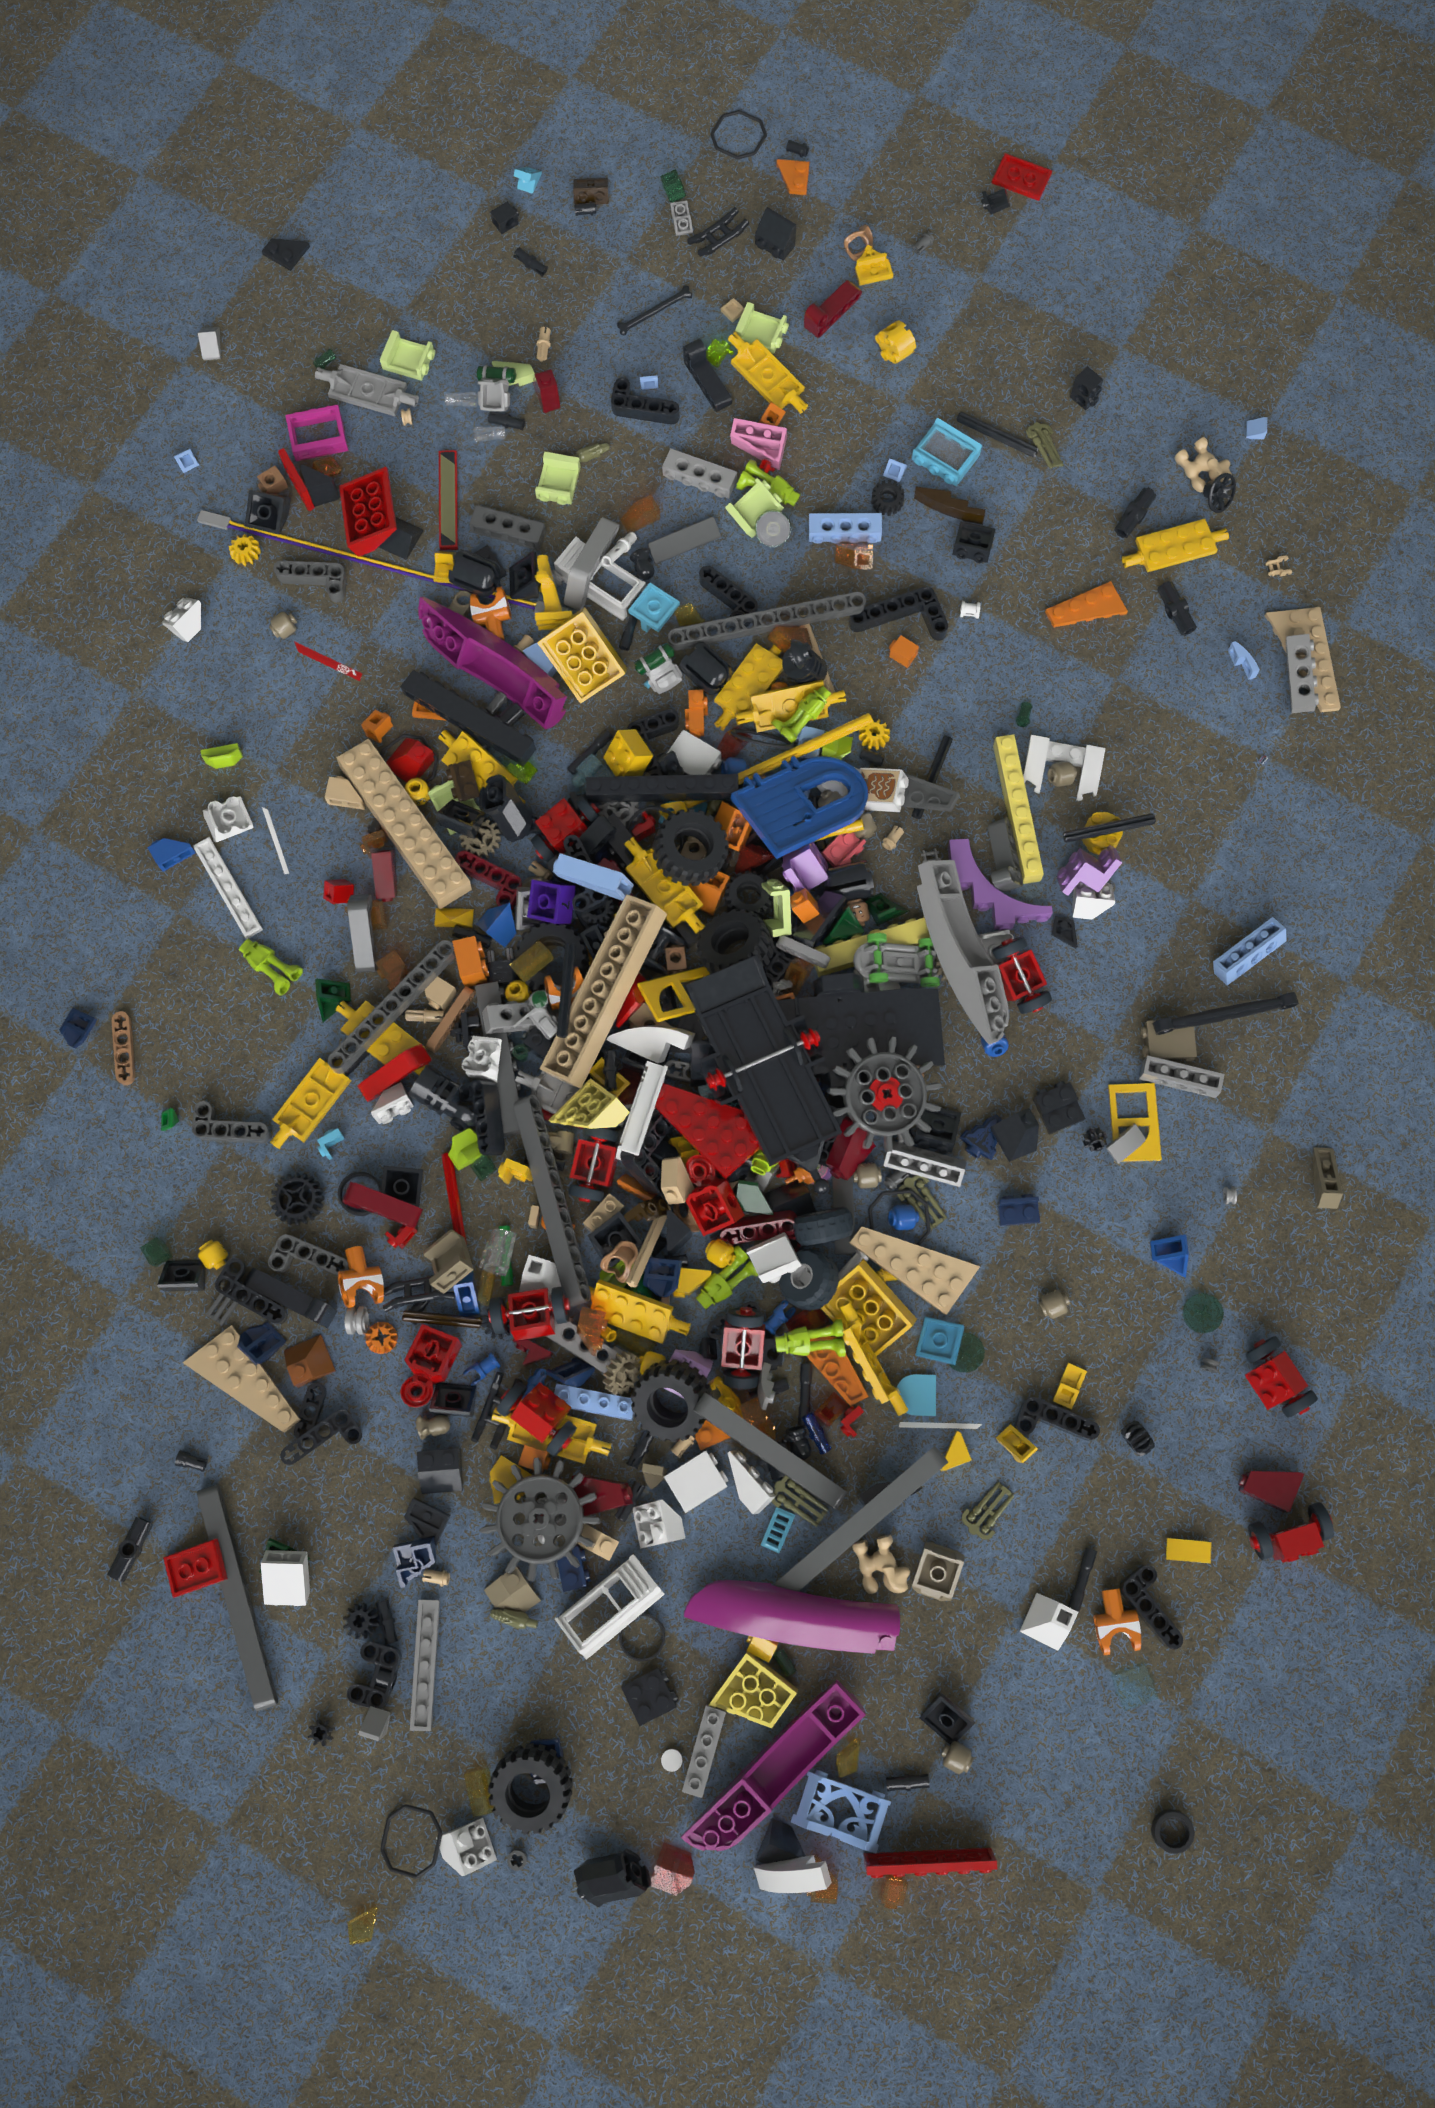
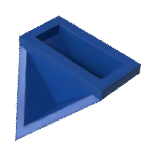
(499, 924)
(1171, 1253)

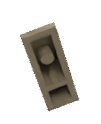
(1326, 1178)

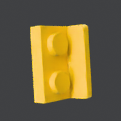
(510, 1168)

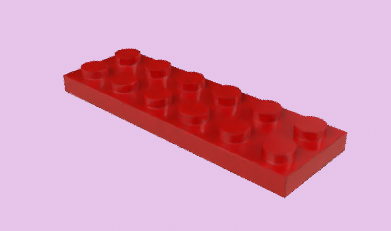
(929, 1862)

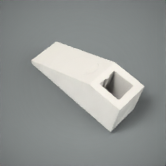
(750, 1488)

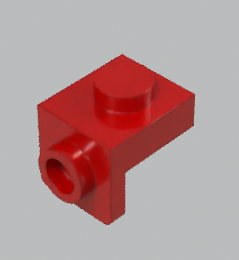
(851, 1415)

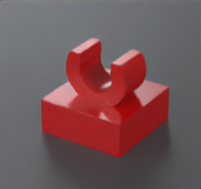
(787, 1169)

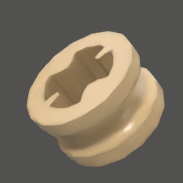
(406, 417)

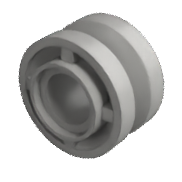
(356, 1320)

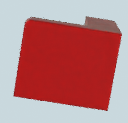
(337, 891)

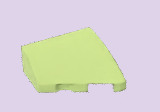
(523, 371)

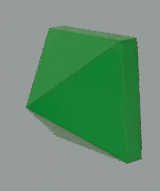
(168, 1119)

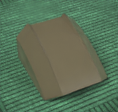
(938, 1572)

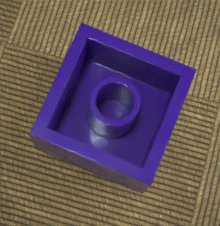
(551, 901)

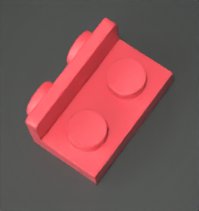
(842, 849)

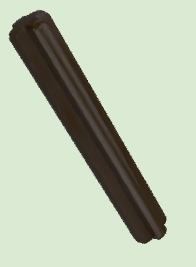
(441, 1319)

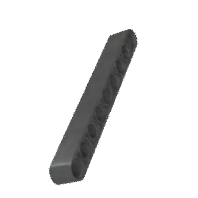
(390, 1016)
(770, 1451)

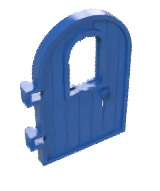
(781, 804)

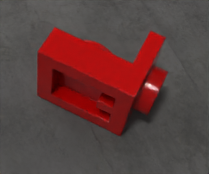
(645, 829)
(404, 1236)

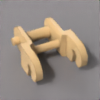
(1281, 572)

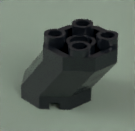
(506, 808)
(611, 1878)

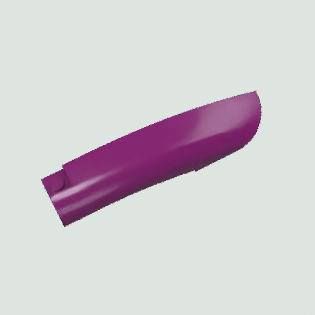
(493, 662)
(795, 1616)
(775, 1770)

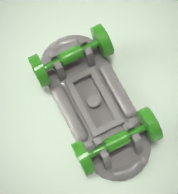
(896, 962)

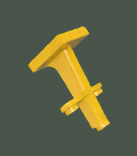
(553, 613)

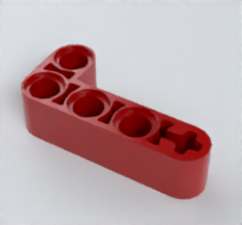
(394, 1071)

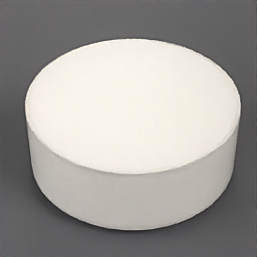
(671, 1760)

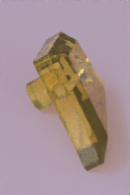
(688, 615)
(848, 1758)
(362, 1927)

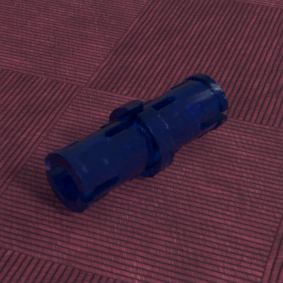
(810, 1422)

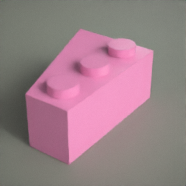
(760, 440)

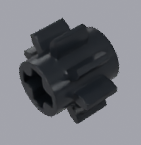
(1095, 1139)
(315, 1729)

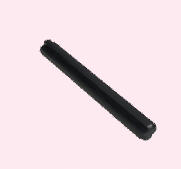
(997, 434)
(935, 768)
(1110, 827)
(566, 990)

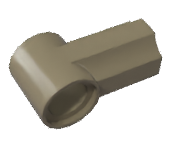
(562, 1141)

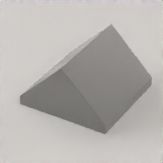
(522, 902)

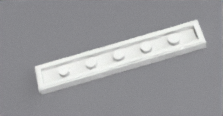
(227, 888)

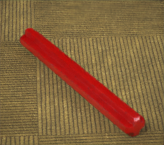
(453, 1195)

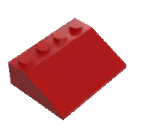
(368, 511)

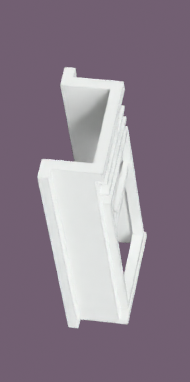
(619, 609)
(642, 1109)
(640, 1586)

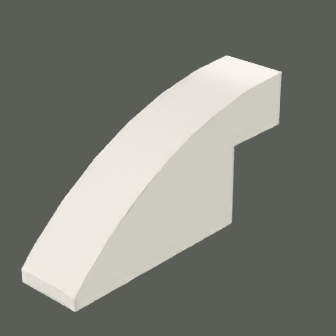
(652, 1040)
(793, 1875)

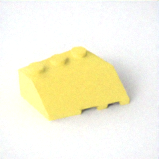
(591, 1108)
(755, 1692)

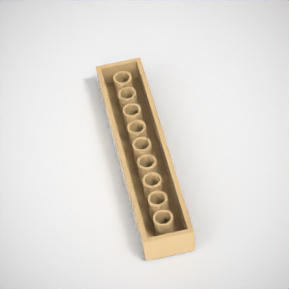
(404, 824)
(604, 990)

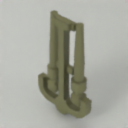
(1047, 443)
(909, 1183)
(780, 1486)
(973, 1529)

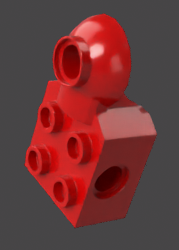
(713, 1200)
(430, 1361)

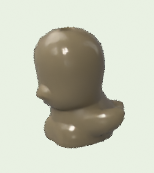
(434, 1426)

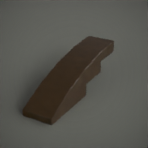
(942, 502)

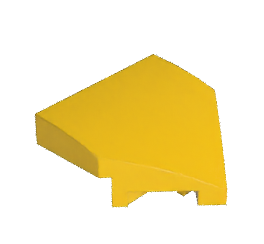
(872, 267)
(502, 1473)

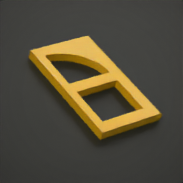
(651, 992)
(1151, 1148)

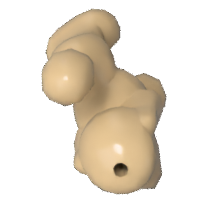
(1203, 462)
(882, 1560)

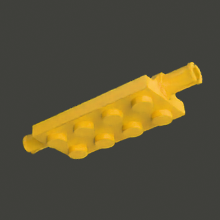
(767, 374)
(1175, 545)
(752, 676)
(782, 705)
(482, 762)
(673, 898)
(389, 1044)
(309, 1102)
(636, 1312)
(866, 1357)
(582, 1440)

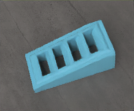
(771, 1546)

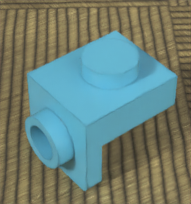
(329, 1139)

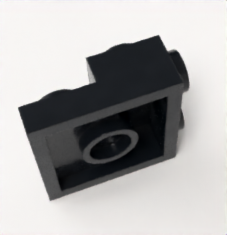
(973, 542)
(1058, 1107)
(943, 1131)
(650, 1696)

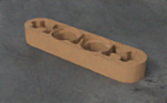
(450, 1019)
(119, 1048)

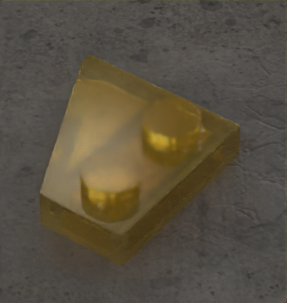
(486, 1290)

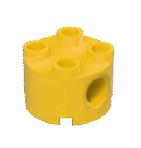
(896, 342)
(1098, 843)

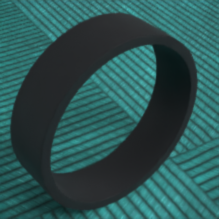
(343, 1183)
(645, 1659)

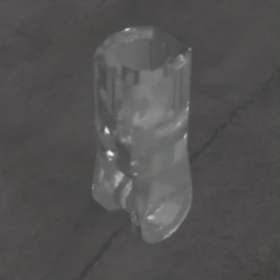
(457, 399)
(493, 433)

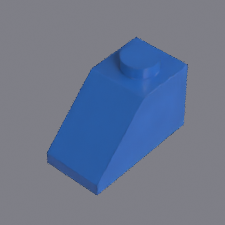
(169, 852)
(467, 1295)

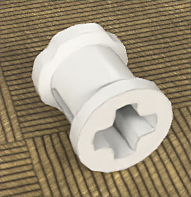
(970, 609)

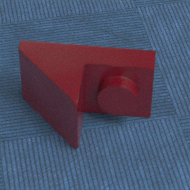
(535, 1354)

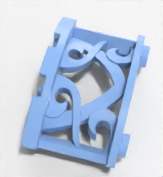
(858, 1836)

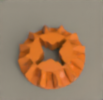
(389, 1342)

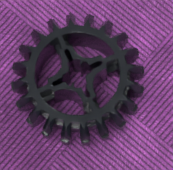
(294, 1205)

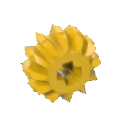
(244, 550)
(881, 737)

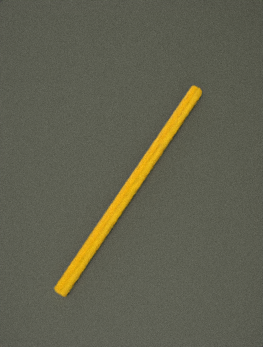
(800, 750)

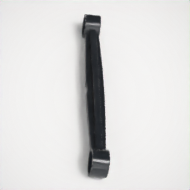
(1231, 1012)

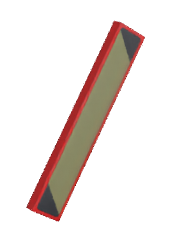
(448, 500)

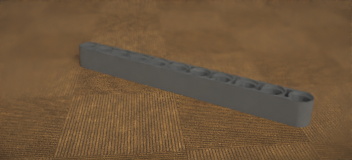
(774, 615)
(552, 1200)
(863, 1520)
(238, 1600)

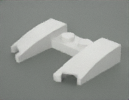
(1043, 750)

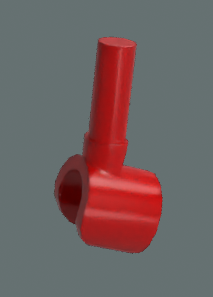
(766, 465)

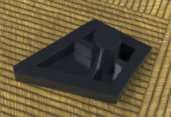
(1065, 931)

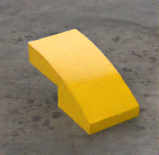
(1069, 1385)
(1188, 1550)

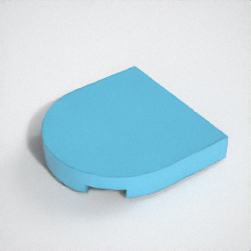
(919, 1394)

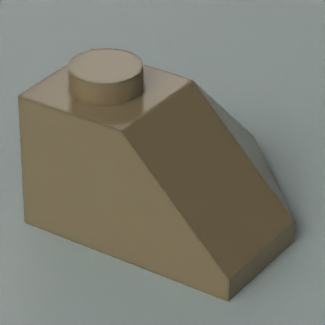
(512, 1592)

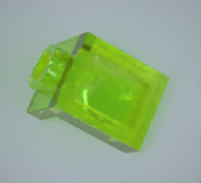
(717, 352)
(522, 773)

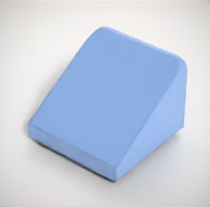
(649, 382)
(1256, 428)
(186, 460)
(894, 470)

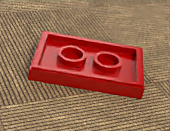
(1022, 177)
(296, 479)
(195, 1568)

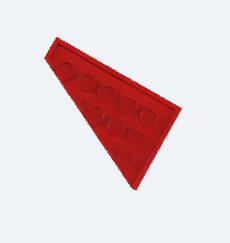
(711, 1128)

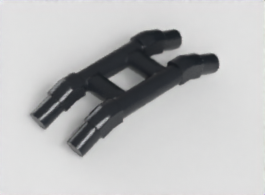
(721, 224)
(409, 1298)
(486, 1417)

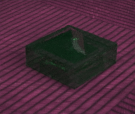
(483, 1167)

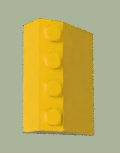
(582, 655)
(875, 1303)

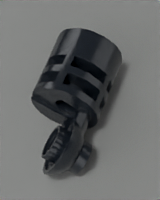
(803, 663)
(441, 1101)

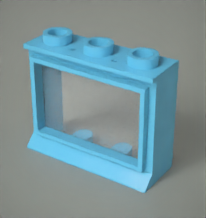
(946, 452)

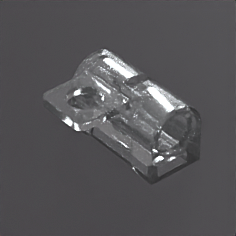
(498, 1252)

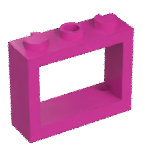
(321, 447)

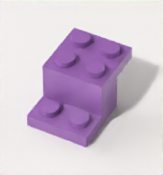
(805, 867)
(1088, 869)

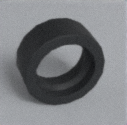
(1189, 1831)

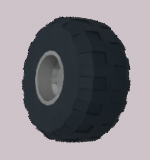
(823, 1226)
(812, 1283)

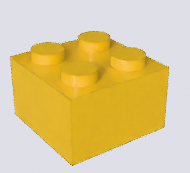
(628, 754)

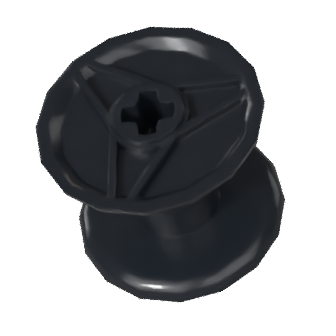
(658, 948)

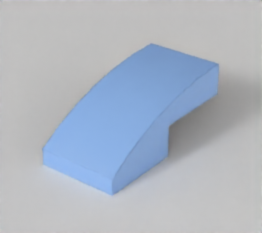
(1241, 656)

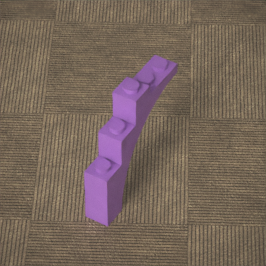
(985, 896)

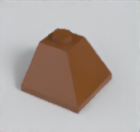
(308, 1361)

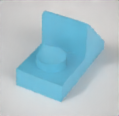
(528, 178)

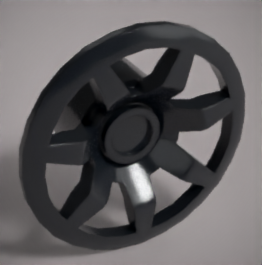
(1217, 491)

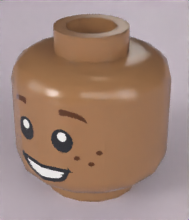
(860, 910)

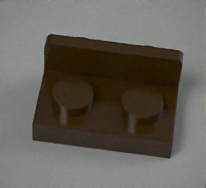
(591, 190)
(463, 781)
(648, 1209)

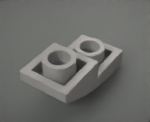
(681, 218)
(1126, 1143)
(765, 1386)

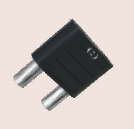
(500, 970)

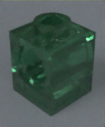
(673, 186)
(156, 1252)

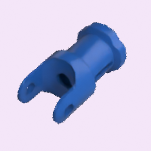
(778, 1317)
(483, 1367)
(535, 1379)

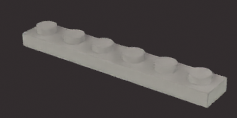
(425, 1665)

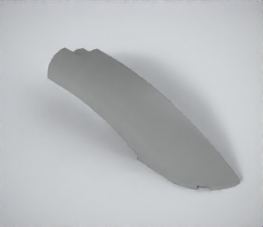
(960, 950)

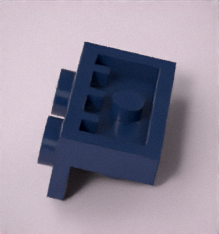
(1018, 1210)
(573, 1577)

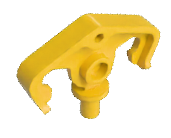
(728, 1397)

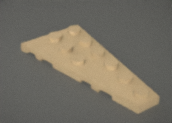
(1310, 622)
(926, 1272)
(239, 1377)

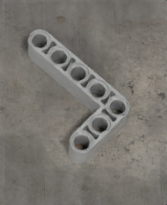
(587, 563)

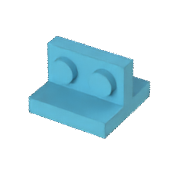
(653, 608)

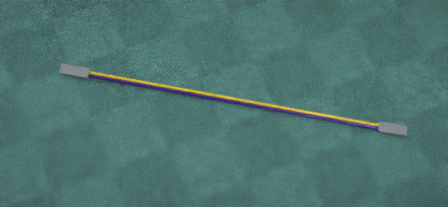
(224, 523)

